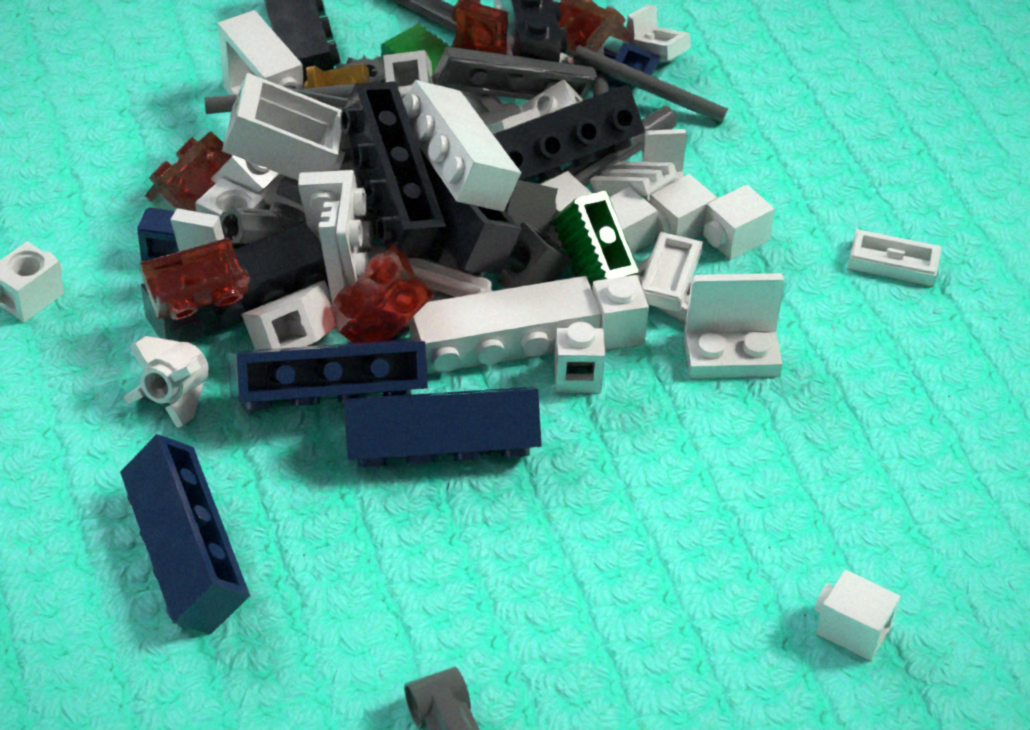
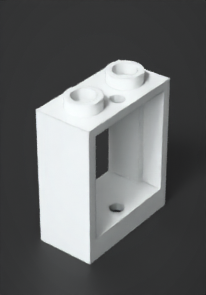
(254, 48)
(284, 130)

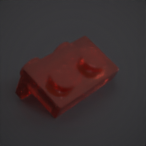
(590, 25)
(480, 27)
(191, 174)
(194, 279)
(380, 299)

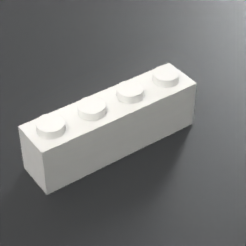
(460, 146)
(501, 323)

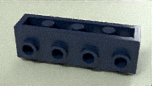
(326, 370)
(441, 424)
(184, 535)

